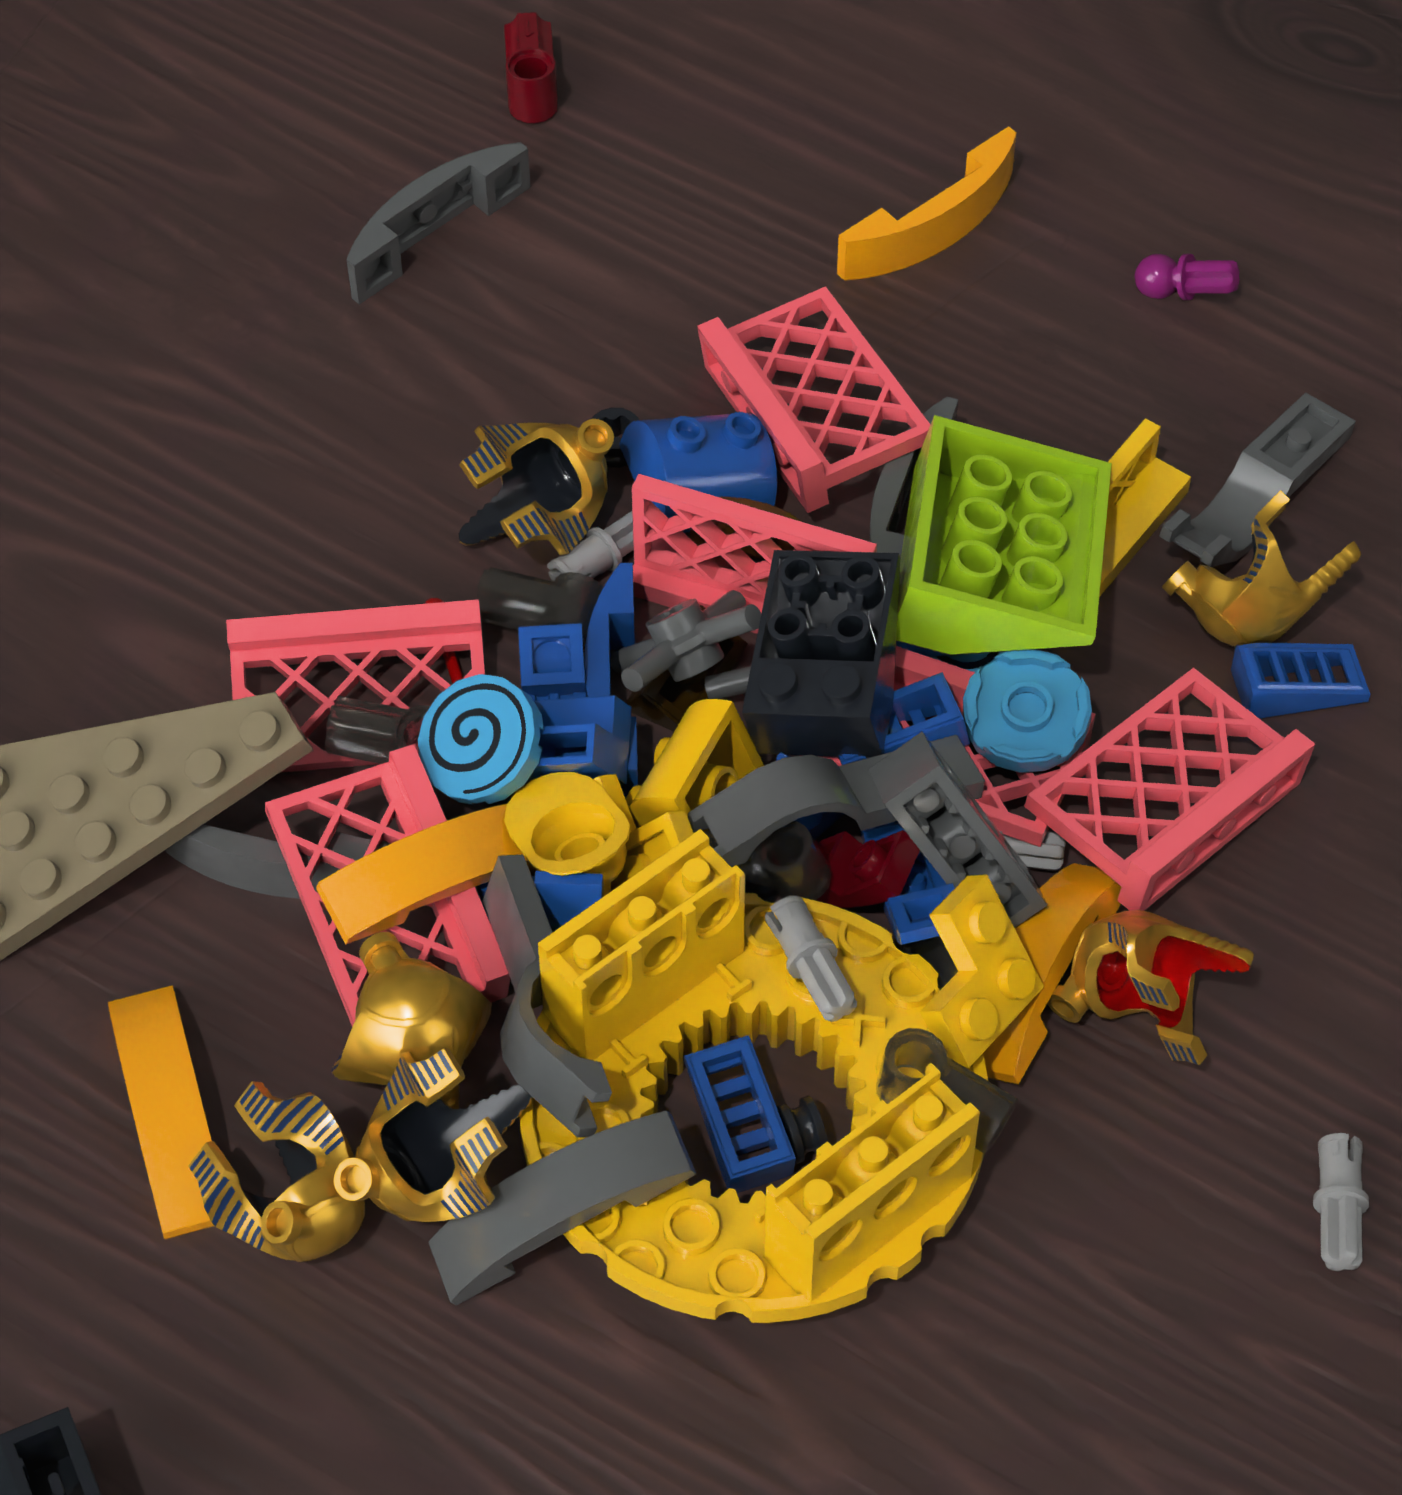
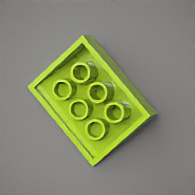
(1001, 544)

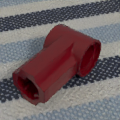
(530, 68)

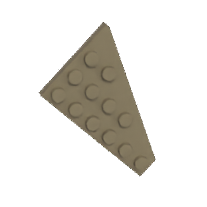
(115, 795)

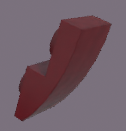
(867, 871)

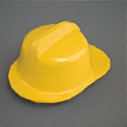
(569, 826)

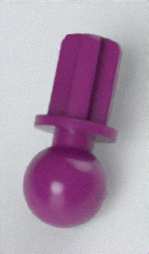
(1161, 276)

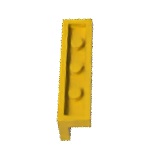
(1139, 499)

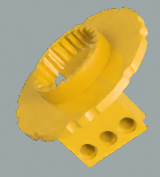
(689, 963)

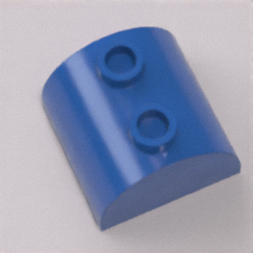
(704, 453)

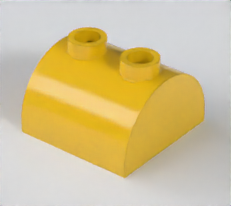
(696, 763)

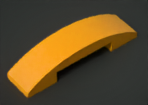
(888, 245)
(416, 872)
(1050, 937)
(163, 1103)

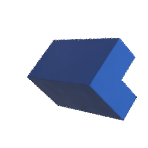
(584, 737)

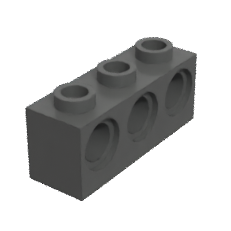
(952, 826)

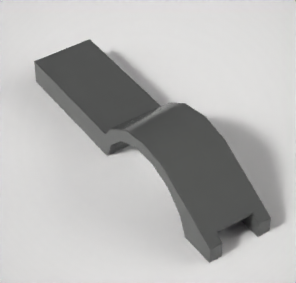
(1273, 462)
(806, 786)
(538, 1064)

